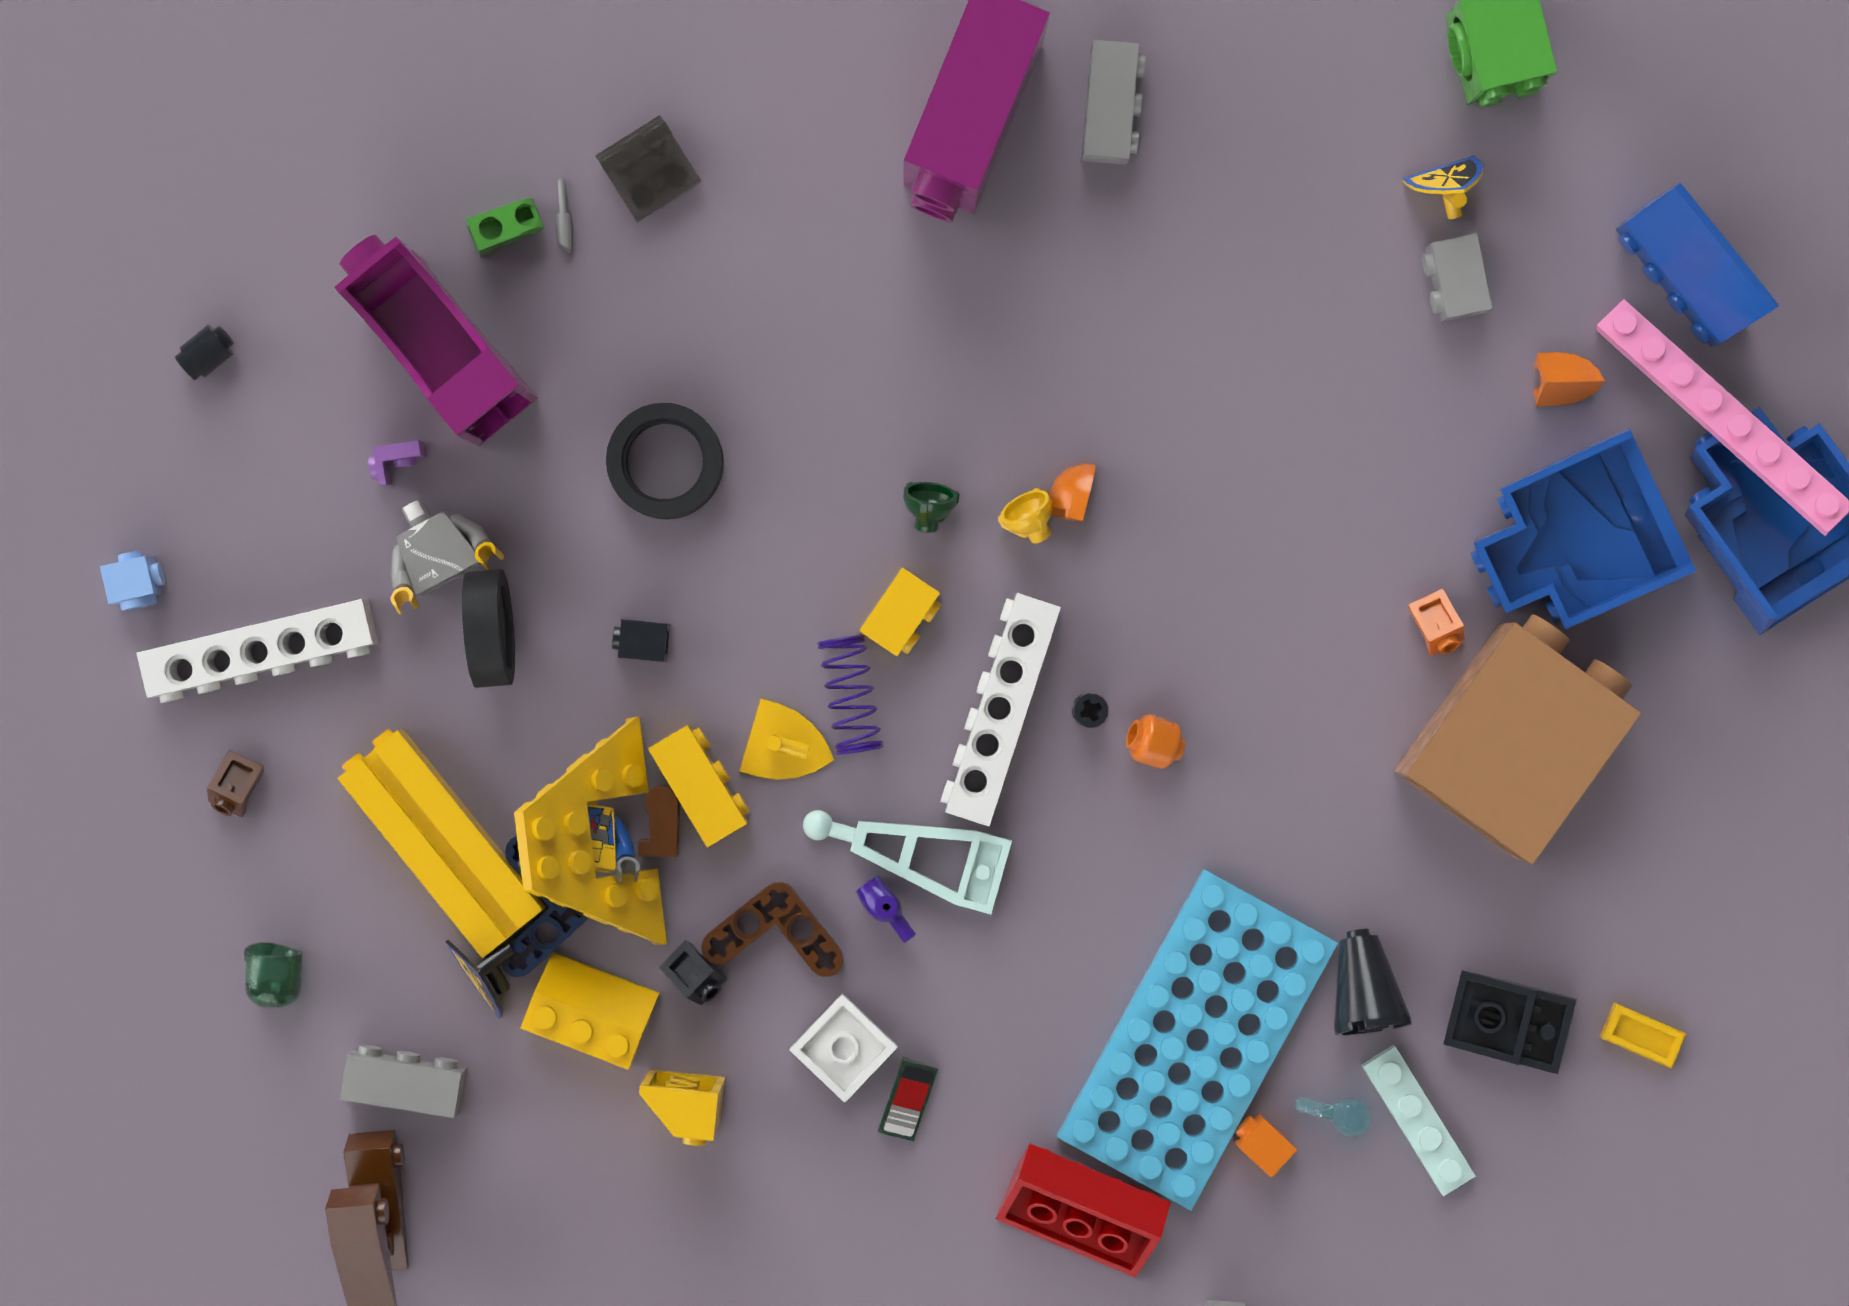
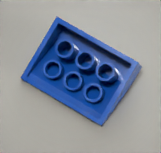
(1695, 266)

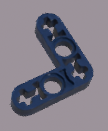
(519, 944)

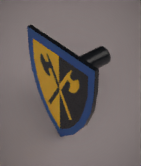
(486, 967)

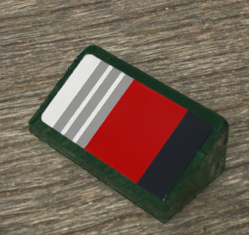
(907, 1099)

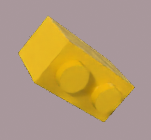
(900, 613)

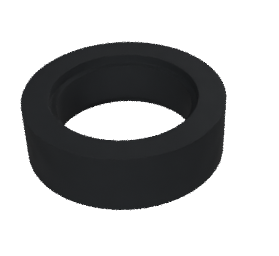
(631, 428)
(488, 628)

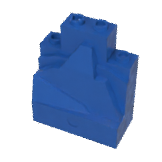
(1583, 534)
(1759, 538)

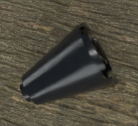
(1366, 988)

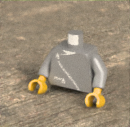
(435, 552)

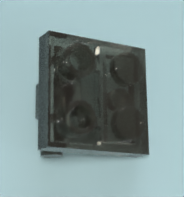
(648, 168)

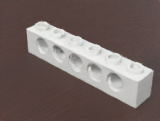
(160, 664)
(981, 805)

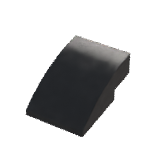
(1510, 1021)

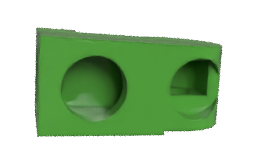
(504, 225)

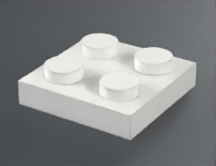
(843, 1047)

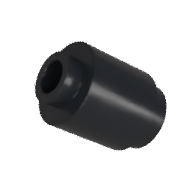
(205, 351)

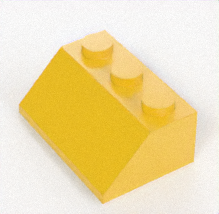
(590, 1010)
(685, 1103)

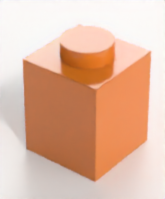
(1264, 1144)

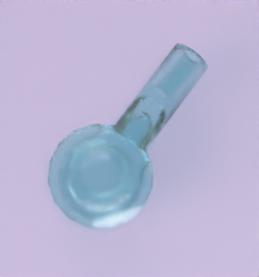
(1349, 1115)

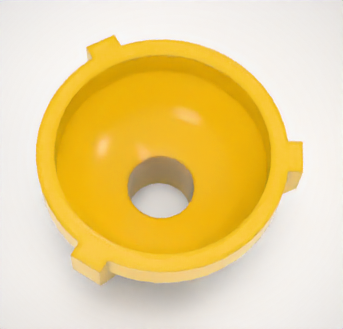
(1028, 515)

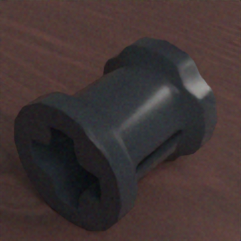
(1101, 713)

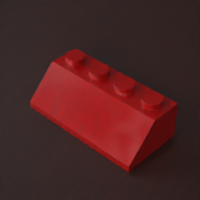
(1083, 1210)

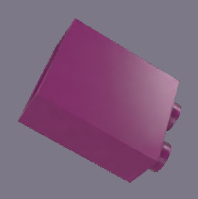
(972, 105)

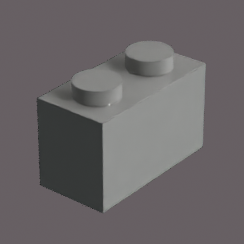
(1457, 278)

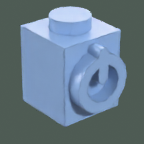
(133, 581)

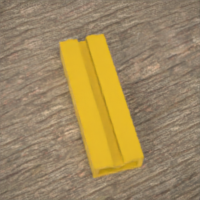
(440, 840)

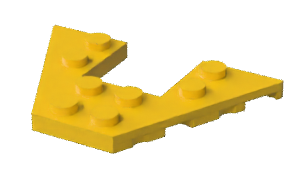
(558, 842)

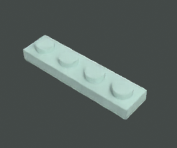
(1418, 1120)

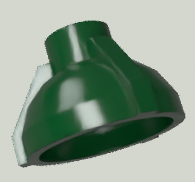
(929, 503)

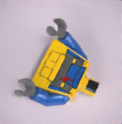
(610, 843)

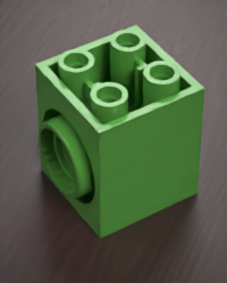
(1499, 49)

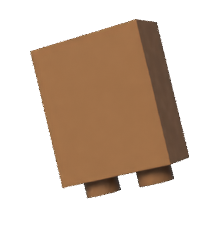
(1520, 737)

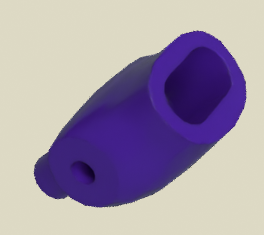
(875, 898)

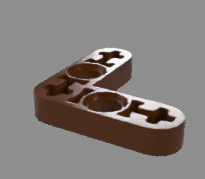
(783, 919)

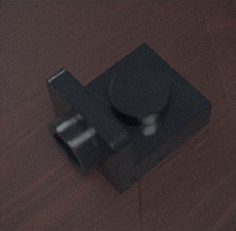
(693, 974)

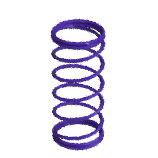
(850, 642)

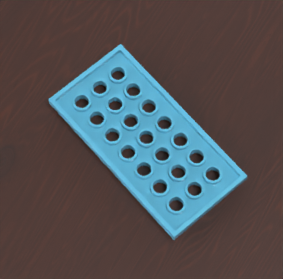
(1238, 1083)

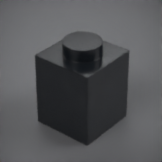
(641, 640)

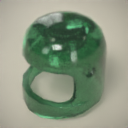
(272, 980)

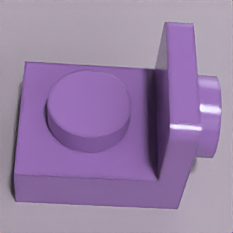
(402, 456)

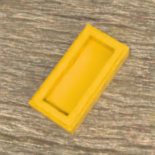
(1642, 1035)

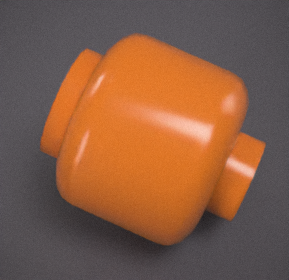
(1155, 741)

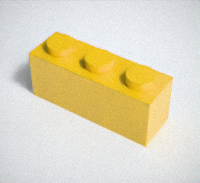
(700, 784)

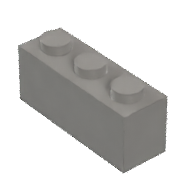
(1112, 102)
(403, 1081)

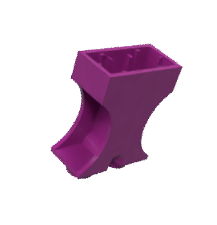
(433, 338)

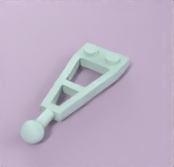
(982, 868)

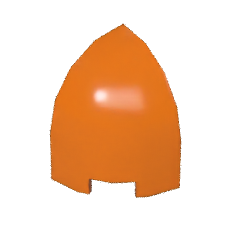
(1565, 379)
(1072, 491)

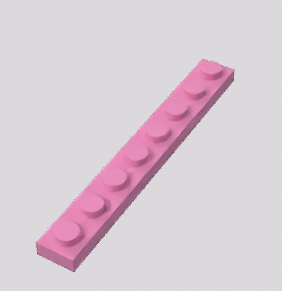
(1724, 417)

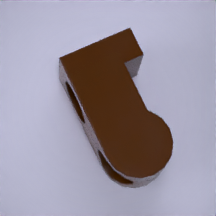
(663, 823)

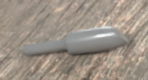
(563, 220)

